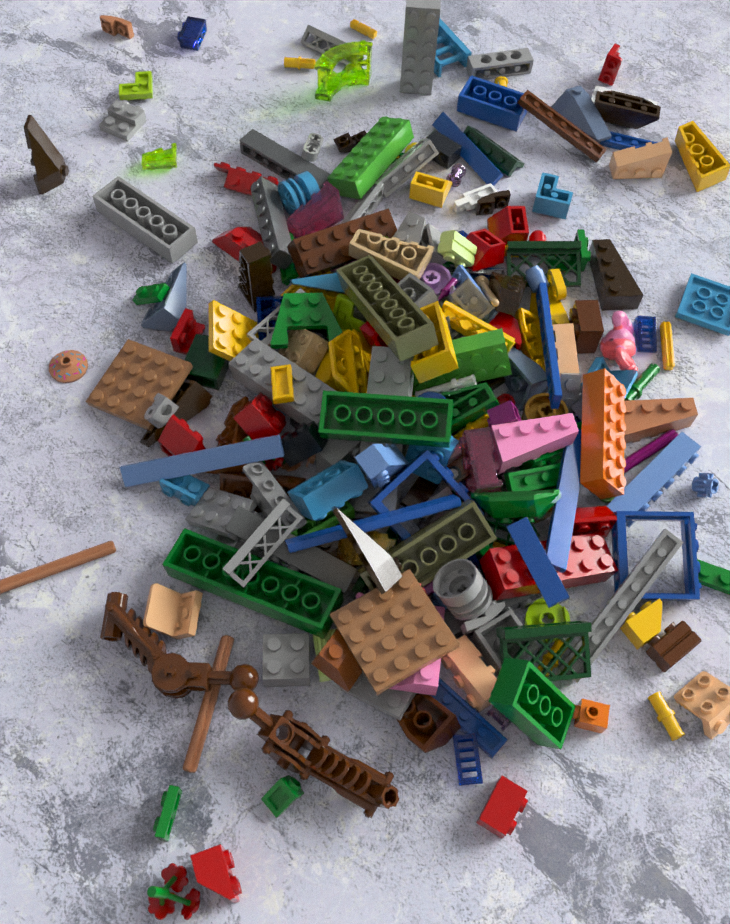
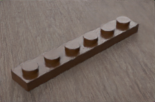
(561, 126)

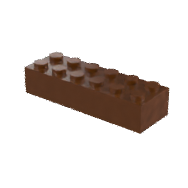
(330, 247)

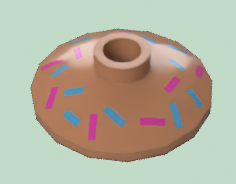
(73, 370)

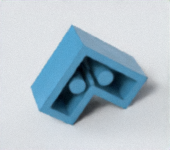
(551, 200)

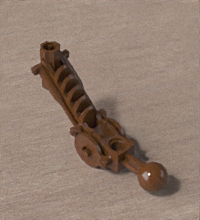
(171, 671)
(345, 775)

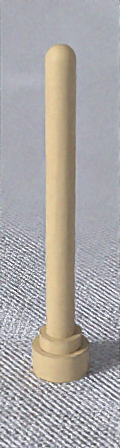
(483, 282)

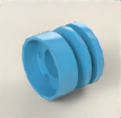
(297, 191)

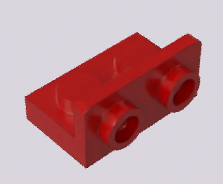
(611, 66)
(185, 332)

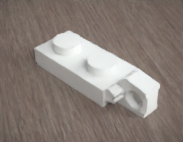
(469, 199)

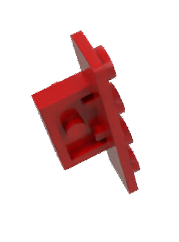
(240, 180)

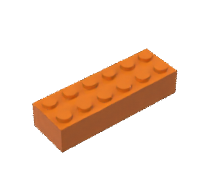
(603, 435)

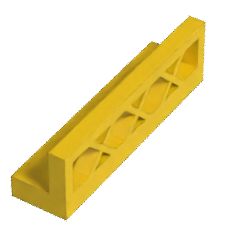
(470, 325)

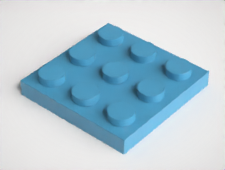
(706, 304)

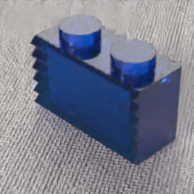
(192, 33)

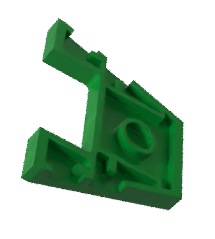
(303, 312)

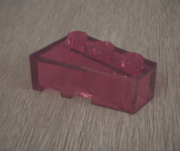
(318, 214)
(480, 461)

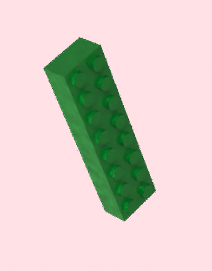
(271, 591)

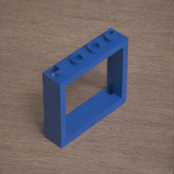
(446, 474)
(689, 551)

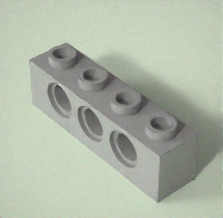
(500, 64)

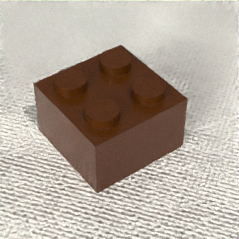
(587, 325)

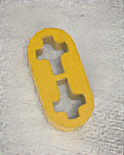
(557, 284)

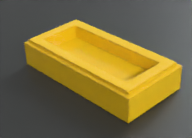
(282, 384)

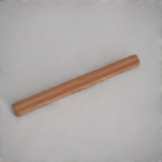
(57, 566)
(207, 708)

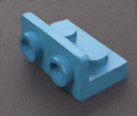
(185, 488)

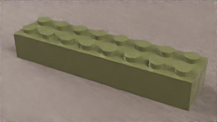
(387, 308)

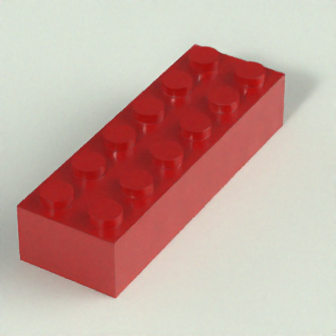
(587, 564)

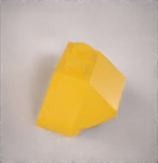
(348, 363)

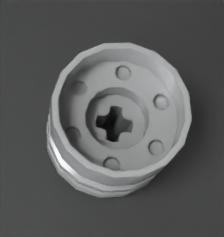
(462, 589)

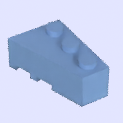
(381, 463)

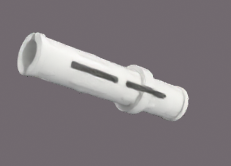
(450, 386)

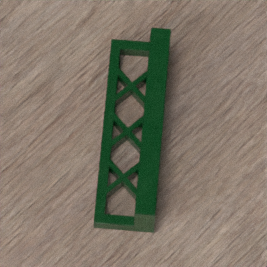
(495, 153)

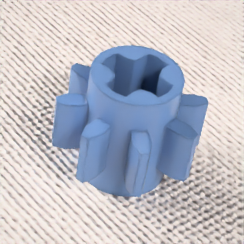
(705, 485)

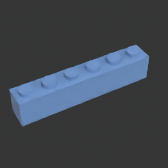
(656, 476)

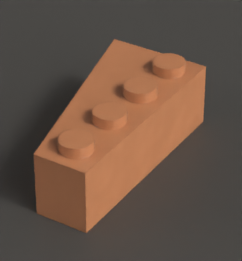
(657, 416)

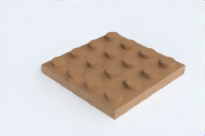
(135, 380)
(394, 632)

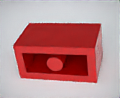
(502, 807)

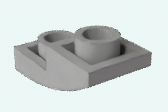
(474, 624)

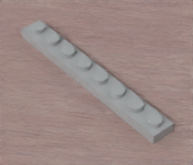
(627, 597)

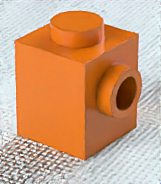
(591, 715)

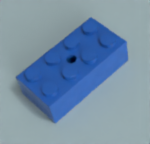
(491, 103)

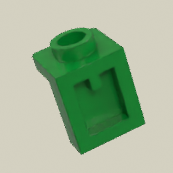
(282, 795)

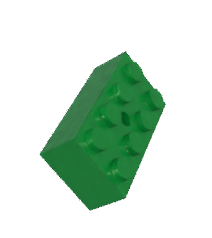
(532, 703)

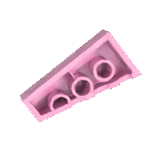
(531, 438)

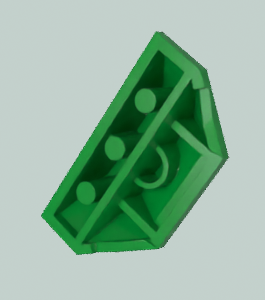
(517, 504)

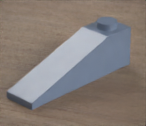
(580, 110)
(168, 312)
(526, 378)

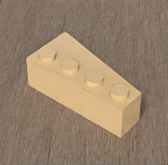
(394, 256)

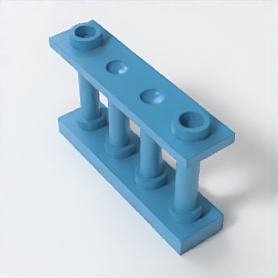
(452, 45)

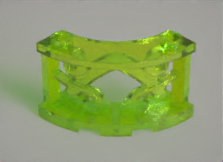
(352, 74)

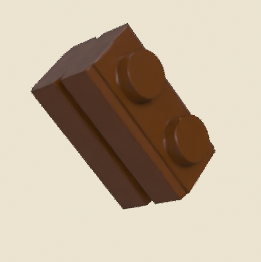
(673, 645)

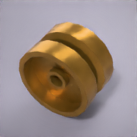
(539, 407)

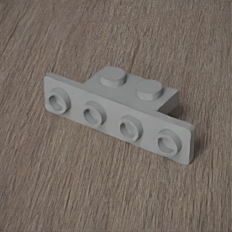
(268, 493)

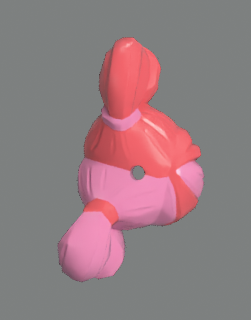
(623, 343)

